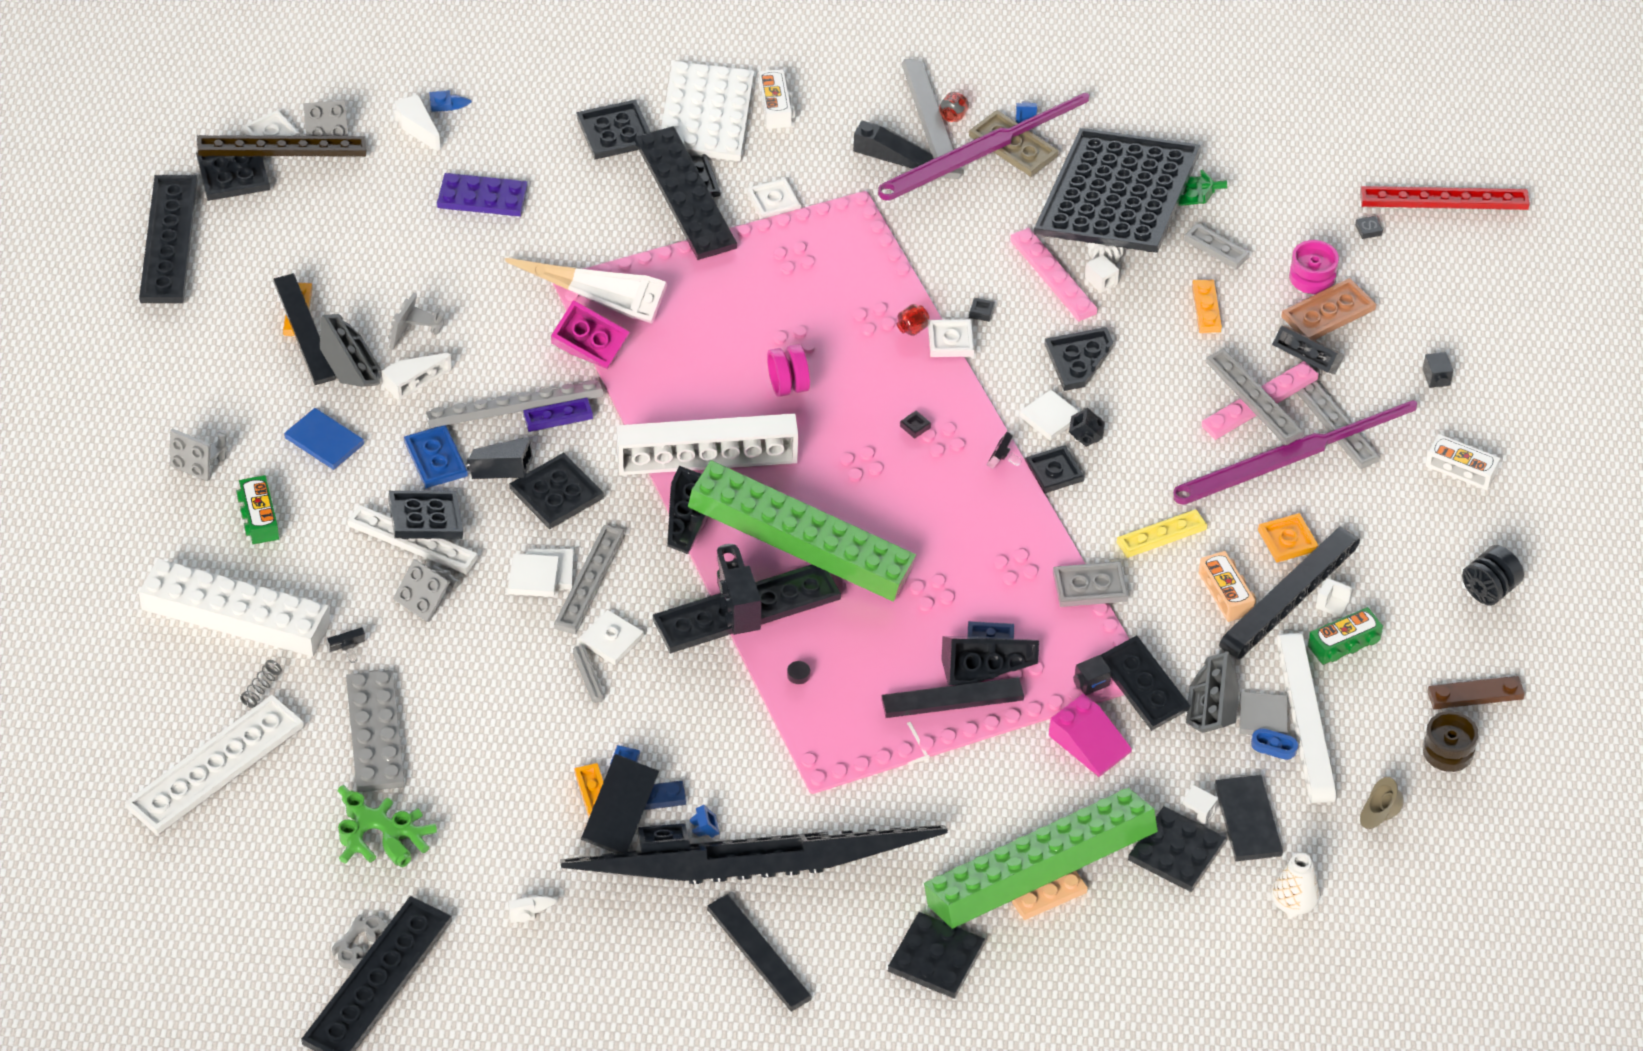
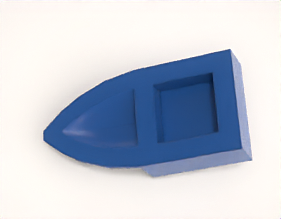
(445, 102)

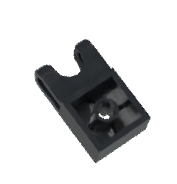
(738, 592)

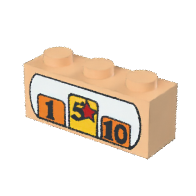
(1226, 585)

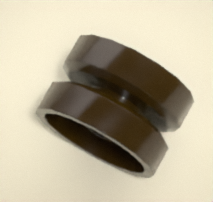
(1450, 741)

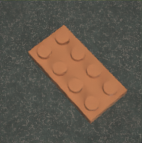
(1329, 309)

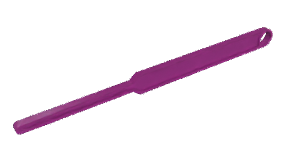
(971, 151)
(1281, 456)

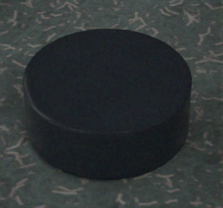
(798, 672)

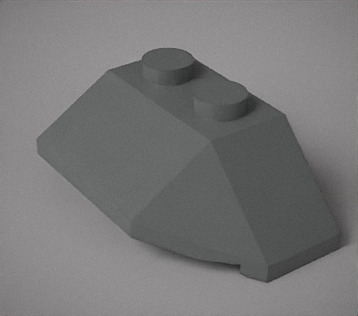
(347, 353)
(1213, 695)

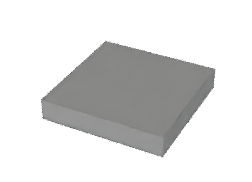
(1263, 712)

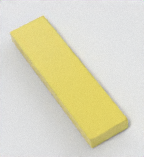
(1161, 533)

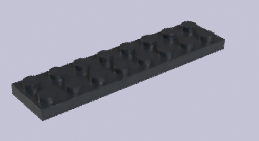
(685, 193)
(168, 239)
(779, 595)
(377, 978)

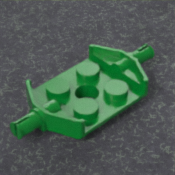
(1200, 189)

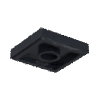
(1054, 469)
(663, 838)

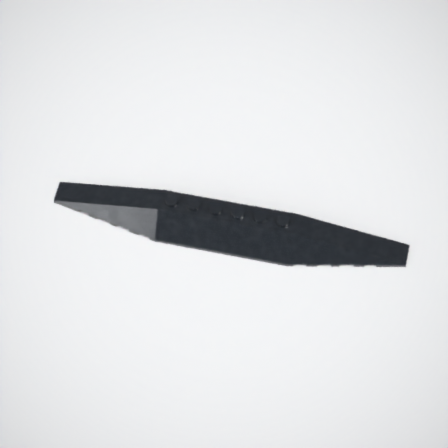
(755, 855)

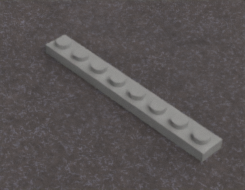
(506, 405)

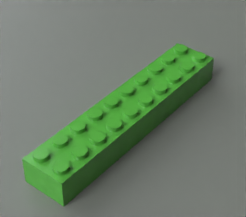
(801, 530)
(1040, 857)

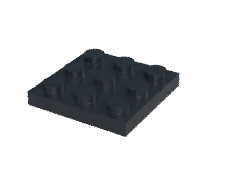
(612, 128)
(232, 175)
(556, 490)
(425, 514)
(1178, 850)
(936, 955)

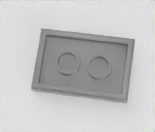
(1090, 584)

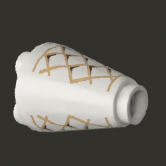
(1296, 886)

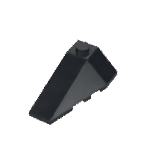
(888, 146)
(683, 522)
(980, 658)

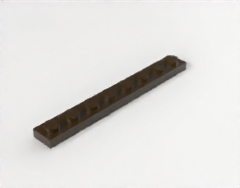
(281, 145)

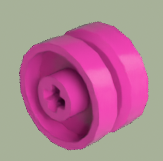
(1313, 266)
(788, 370)

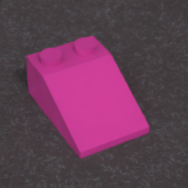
(588, 335)
(1088, 735)

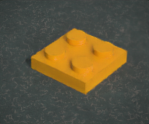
(1287, 537)

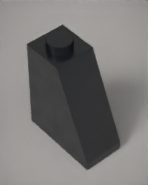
(501, 460)

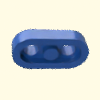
(1274, 744)

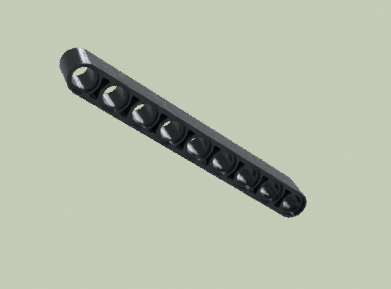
(1289, 593)

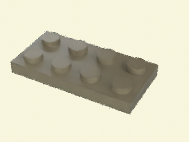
(1026, 150)

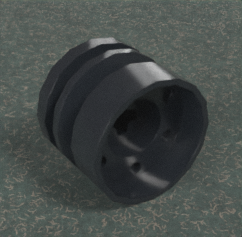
(1493, 575)

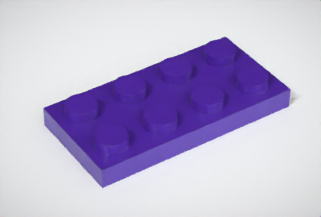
(482, 194)

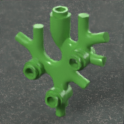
(368, 818)

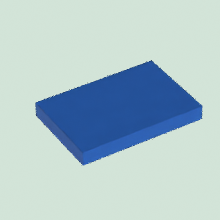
(324, 438)
(435, 456)

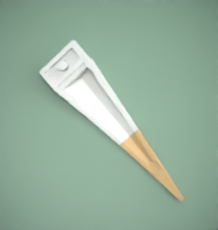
(626, 293)

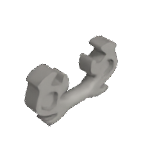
(348, 957)

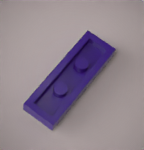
(557, 414)

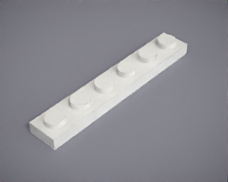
(433, 549)

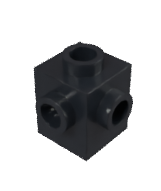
(1086, 427)

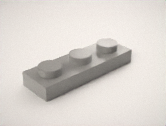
(1216, 246)

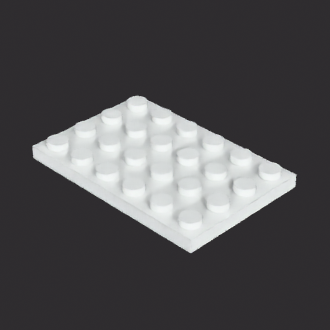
(709, 108)

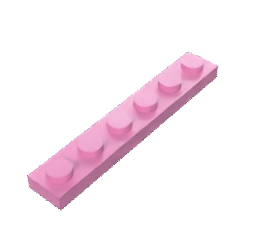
(1053, 274)
(1277, 389)

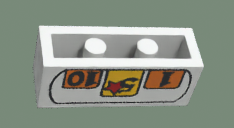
(776, 99)
(1462, 462)

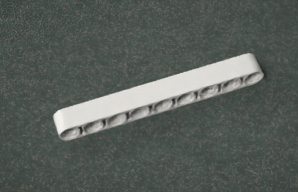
(1306, 718)

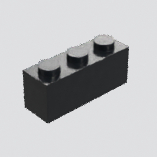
(1308, 349)

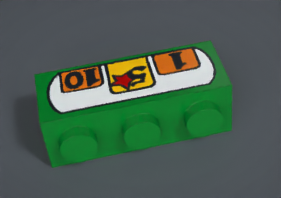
(257, 510)
(1345, 636)

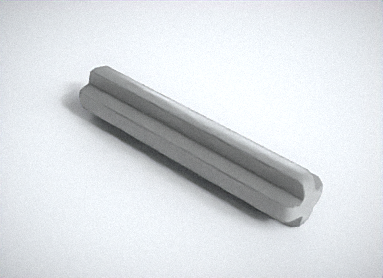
(588, 674)

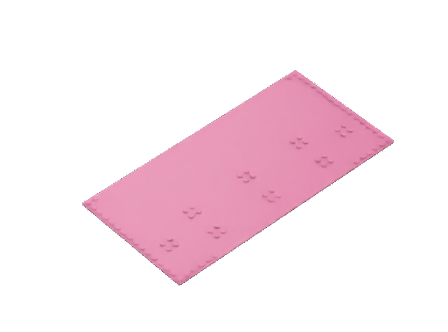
(978, 532)

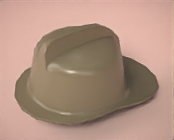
(1382, 803)

